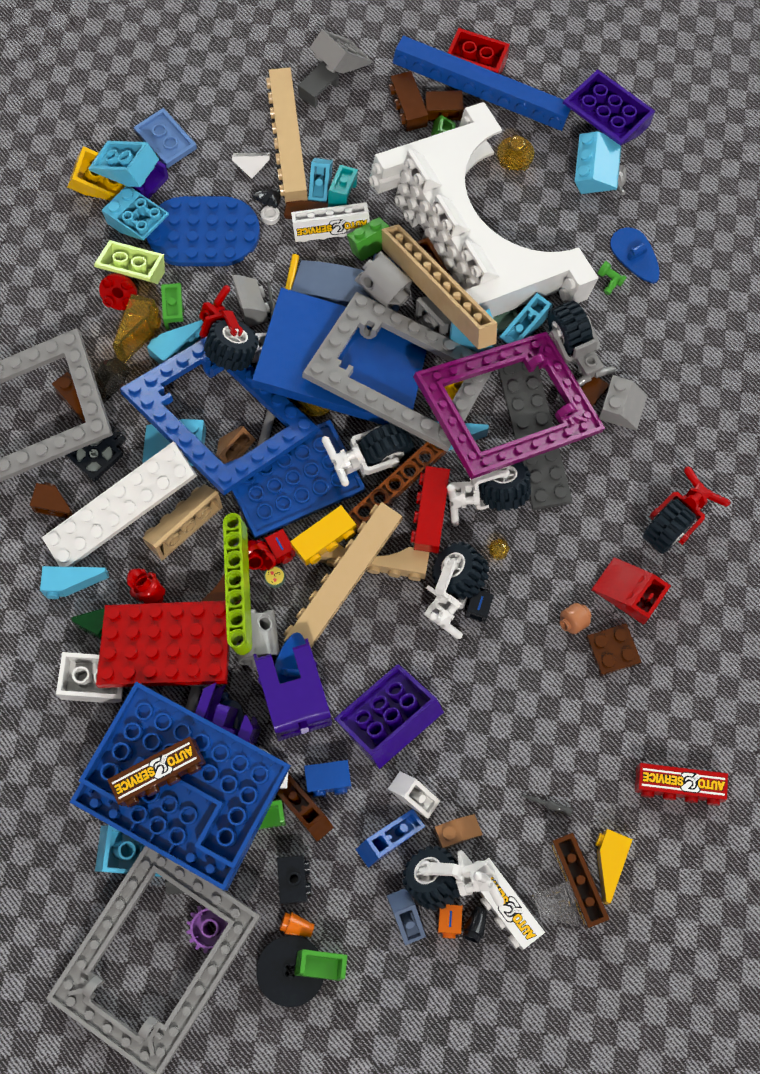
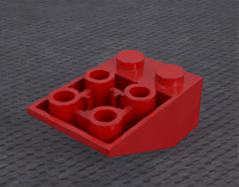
(631, 589)

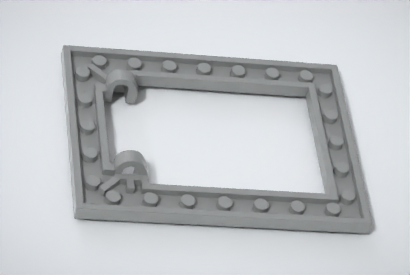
(362, 311)
(97, 423)
(77, 984)

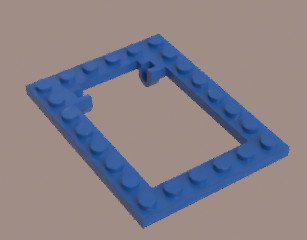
(148, 397)

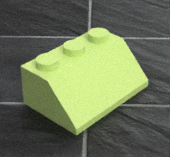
(131, 262)

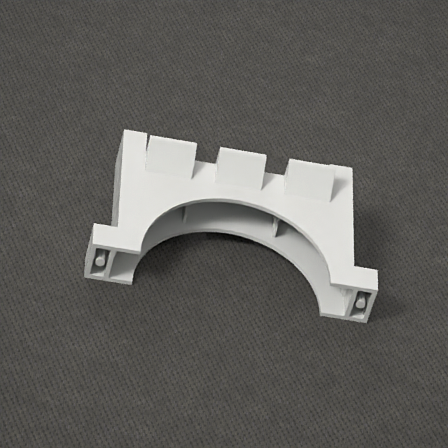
(482, 262)

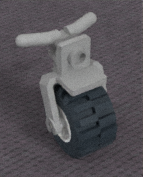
(574, 335)

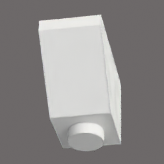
(414, 794)

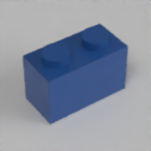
(327, 778)

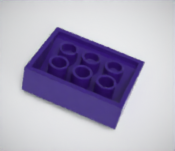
(610, 108)
(389, 715)

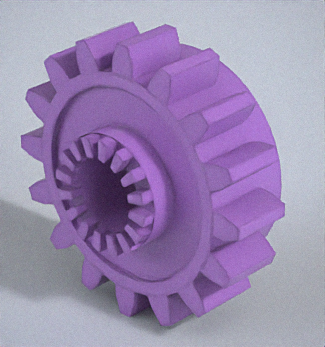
(199, 930)

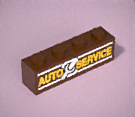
(156, 771)
(580, 880)

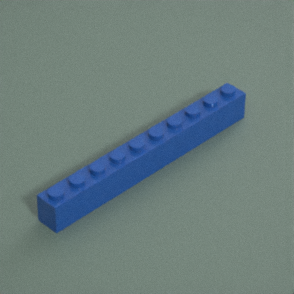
(481, 83)

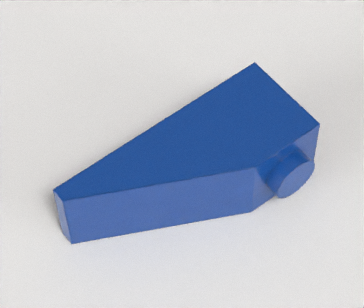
(389, 838)

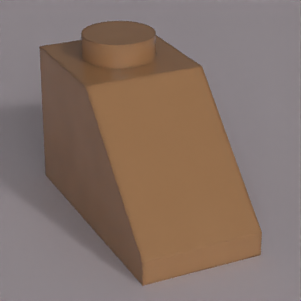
(457, 831)

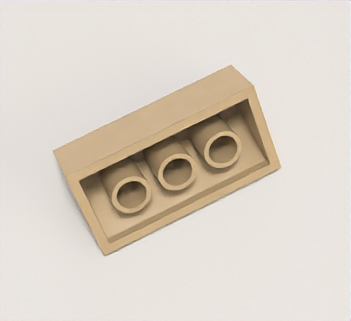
(183, 521)

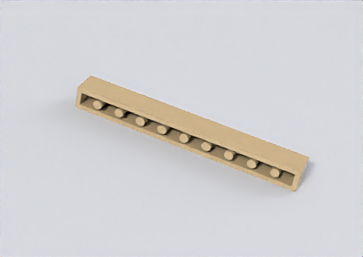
(440, 287)

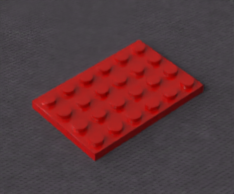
(163, 644)

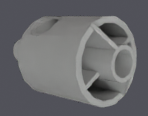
(385, 281)
(263, 638)

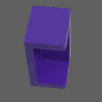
(154, 181)

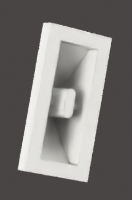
(251, 162)

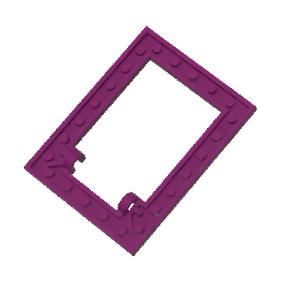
(533, 351)

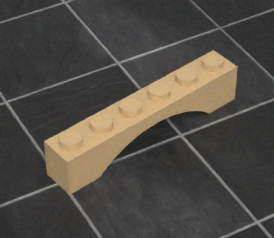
(403, 563)

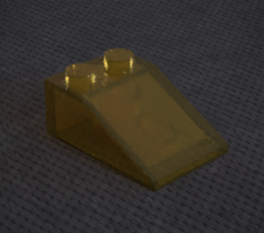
(136, 327)

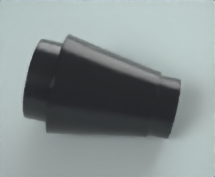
(475, 925)

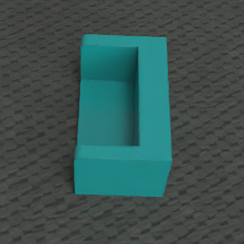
(341, 186)

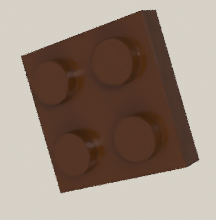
(613, 649)

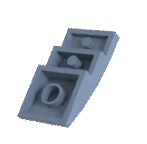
(328, 281)

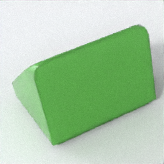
(442, 125)

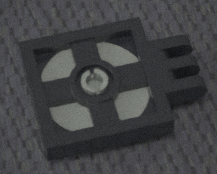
(99, 456)

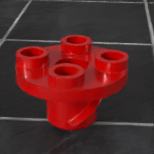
(116, 290)

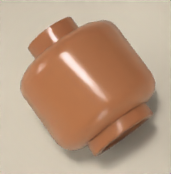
(575, 618)

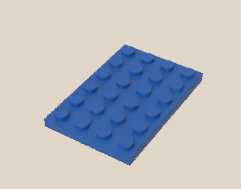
(295, 485)

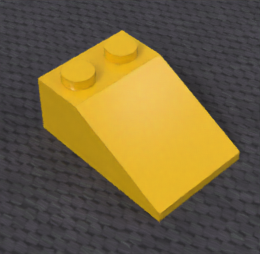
(90, 183)

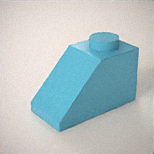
(320, 179)

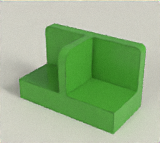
(172, 304)

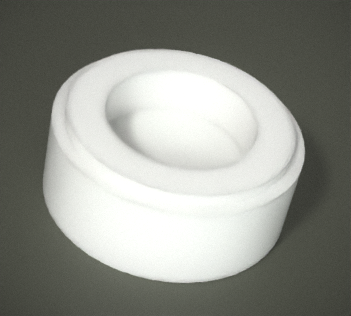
(270, 215)

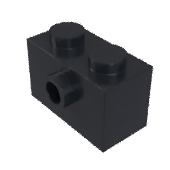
(292, 880)

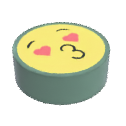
(274, 577)

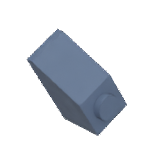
(406, 916)

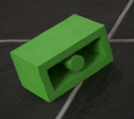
(367, 239)

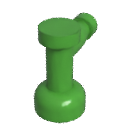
(616, 278)

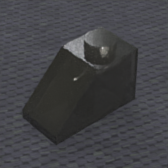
(111, 377)

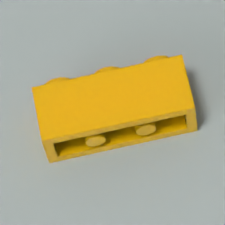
(324, 536)

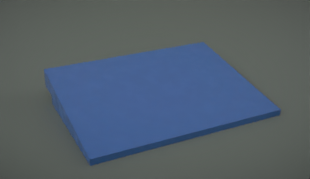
(296, 334)
(206, 816)

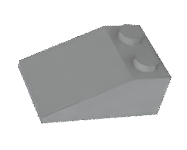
(338, 53)

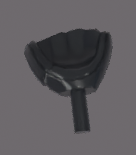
(268, 197)

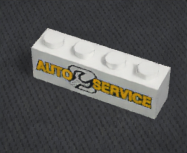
(329, 221)
(512, 914)

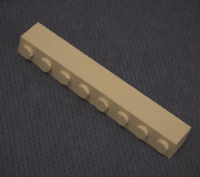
(287, 135)
(346, 573)

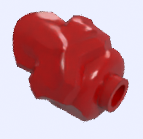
(260, 556)
(145, 586)

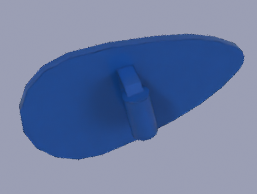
(635, 253)
(285, 663)

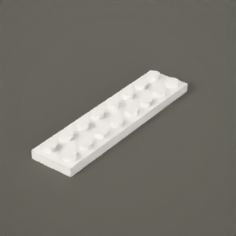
(119, 506)

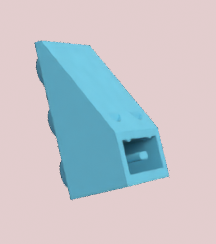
(133, 214)

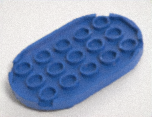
(205, 231)

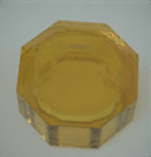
(499, 549)

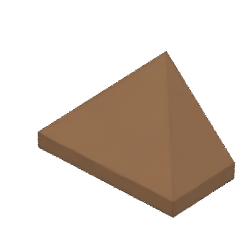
(234, 444)

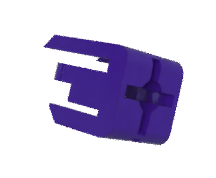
(296, 704)
(225, 716)

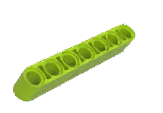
(242, 589)

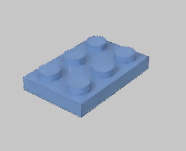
(165, 137)

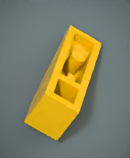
(611, 858)

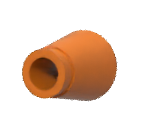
(296, 925)

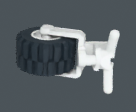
(379, 448)
(499, 490)
(457, 575)
(437, 878)

